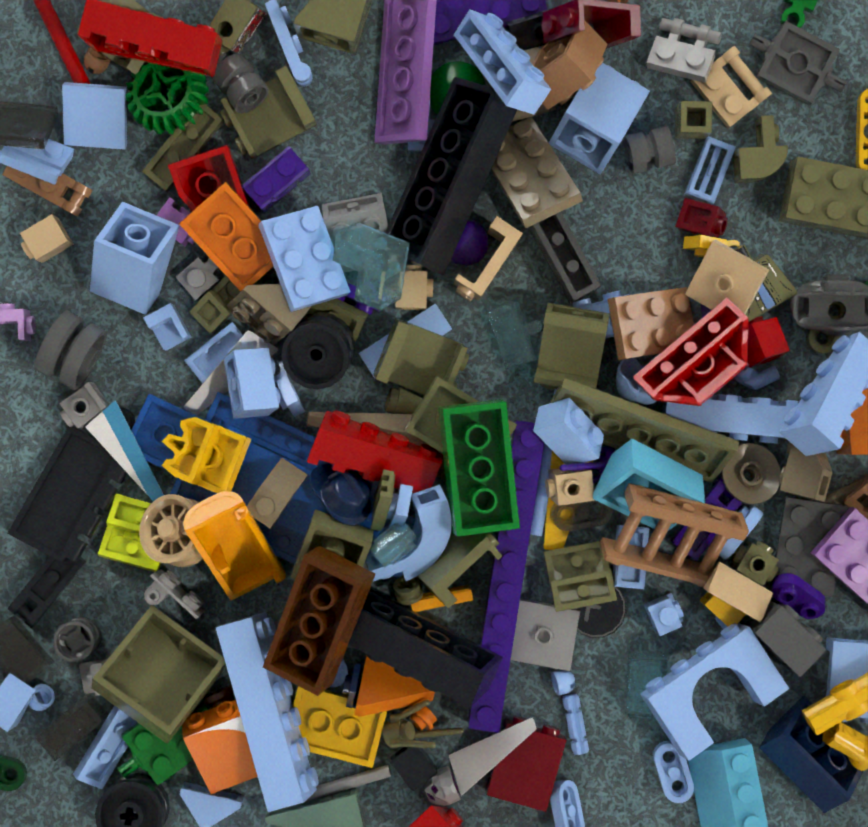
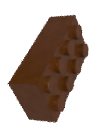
(318, 620)

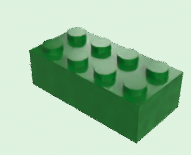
(479, 467)

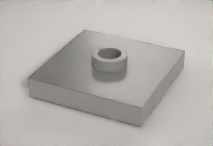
(545, 635)

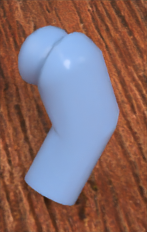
(756, 380)

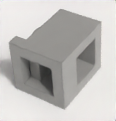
(94, 402)

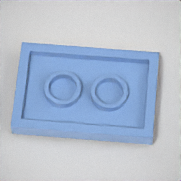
(304, 258)

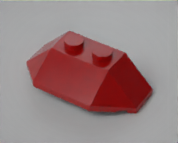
(699, 359)

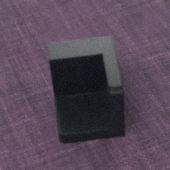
(413, 766)

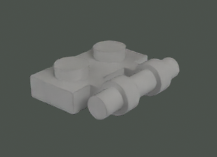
(680, 57)

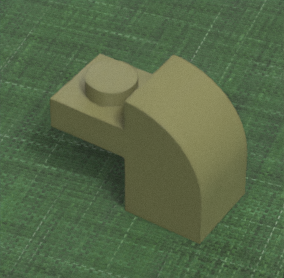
(760, 162)

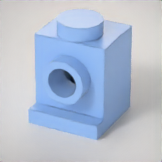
(664, 614)

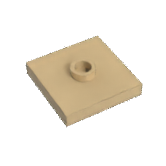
(726, 275)

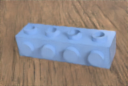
(502, 61)

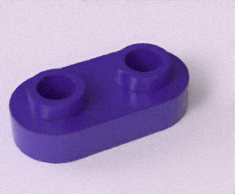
(798, 595)

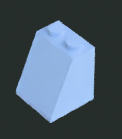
(599, 118)
(132, 257)

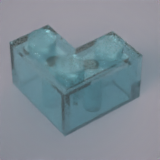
(377, 259)

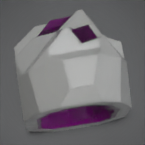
(442, 788)

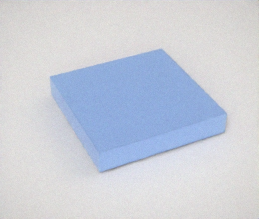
(94, 115)

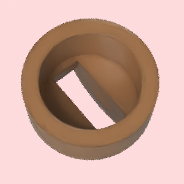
(96, 61)

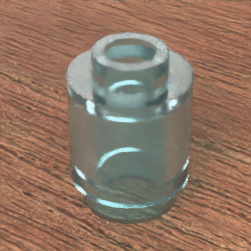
(393, 544)

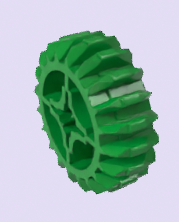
(149, 92)

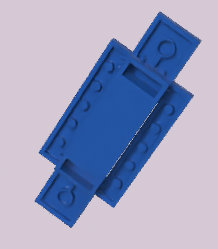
(286, 536)

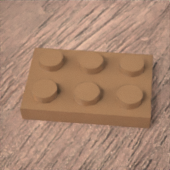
(649, 321)

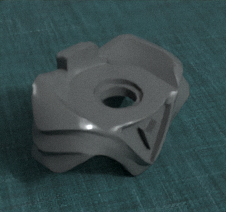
(814, 297)

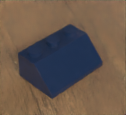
(808, 761)

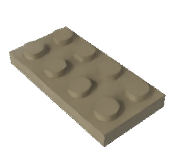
(533, 175)

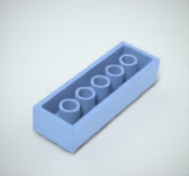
(267, 713)

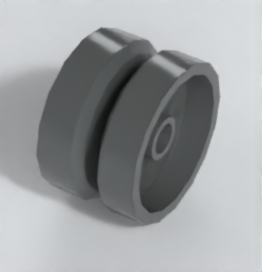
(70, 350)

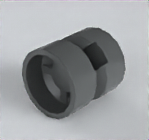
(243, 86)
(650, 149)
(77, 639)

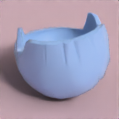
(627, 387)

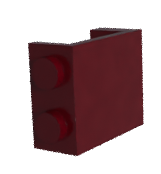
(611, 20)
(530, 769)

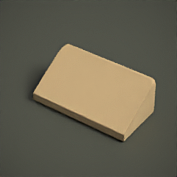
(739, 591)

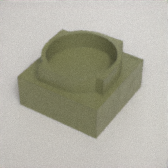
(158, 674)

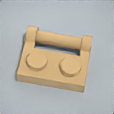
(725, 96)

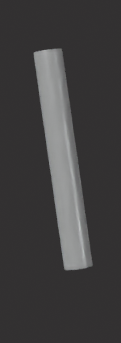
(351, 782)

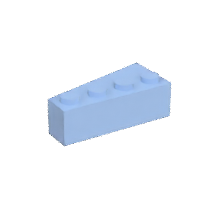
(830, 399)
(736, 416)

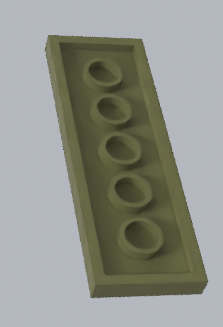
(679, 440)

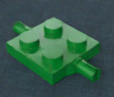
(155, 755)

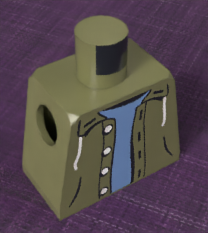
(774, 289)

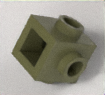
(747, 554)

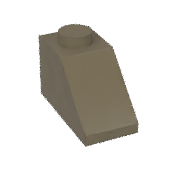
(276, 492)

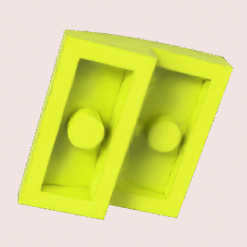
(122, 536)

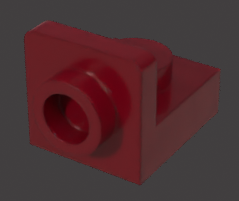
(701, 218)

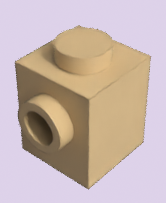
(45, 239)
(415, 289)
(569, 486)

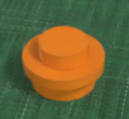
(423, 719)

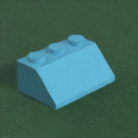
(647, 468)
(728, 786)

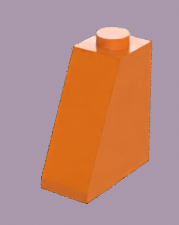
(386, 690)

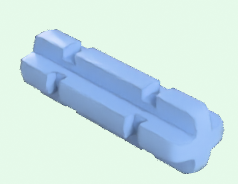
(575, 724)

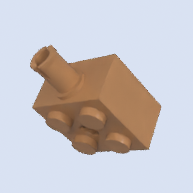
(570, 64)

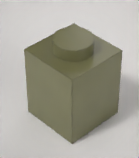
(693, 119)

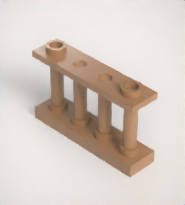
(672, 510)

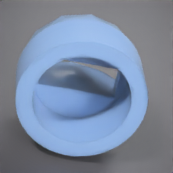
(562, 681)
(44, 699)

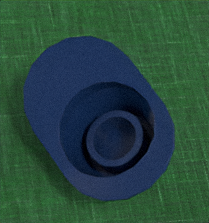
(342, 494)

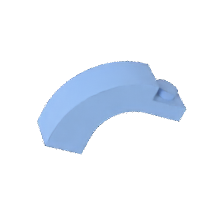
(432, 531)

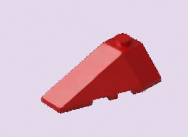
(204, 173)

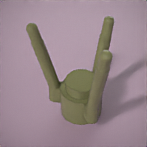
(402, 732)

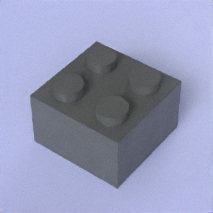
(787, 640)

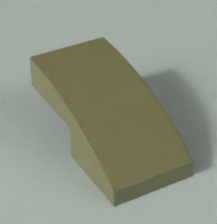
(212, 308)

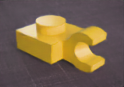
(701, 243)

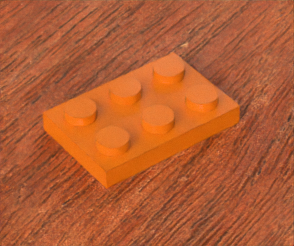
(230, 236)

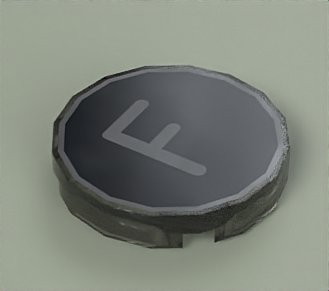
(603, 618)

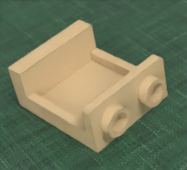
(509, 238)

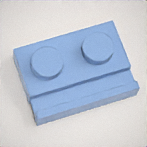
(41, 163)

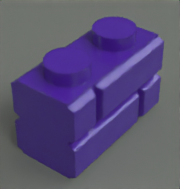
(276, 179)

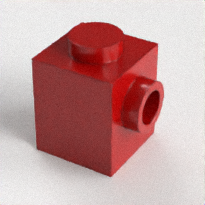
(765, 341)

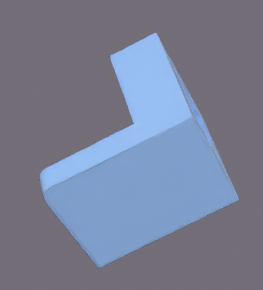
(168, 326)

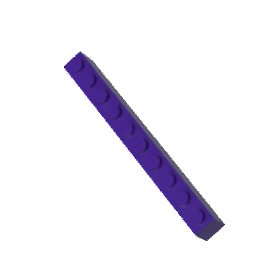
(507, 577)

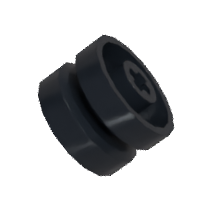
(302, 347)
(137, 792)

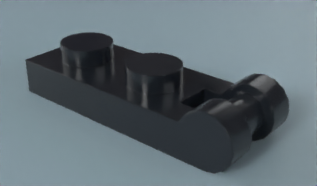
(45, 588)

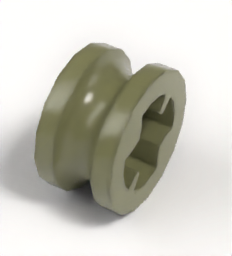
(407, 591)

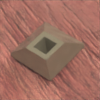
(265, 311)
(806, 475)

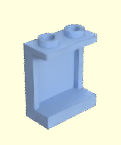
(846, 661)

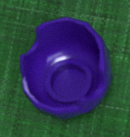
(472, 244)

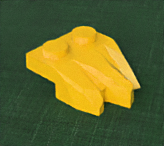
(206, 454)

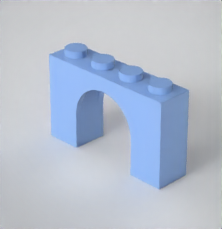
(672, 695)

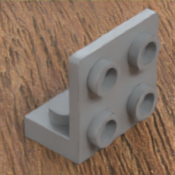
(365, 210)

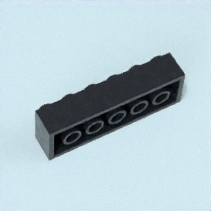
(450, 173)
(424, 650)

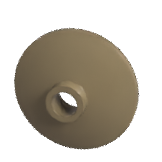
(763, 470)

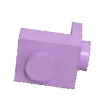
(25, 322)

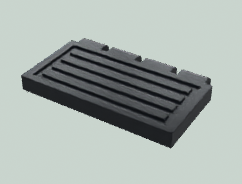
(66, 497)

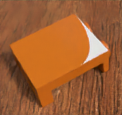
(219, 746)

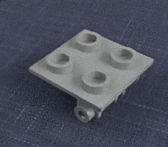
(168, 584)

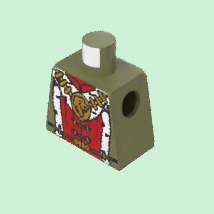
(243, 18)

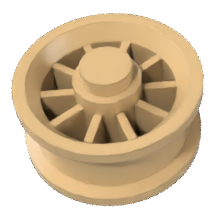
(164, 533)

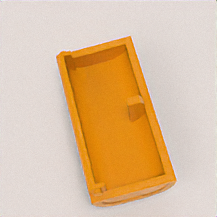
(232, 544)

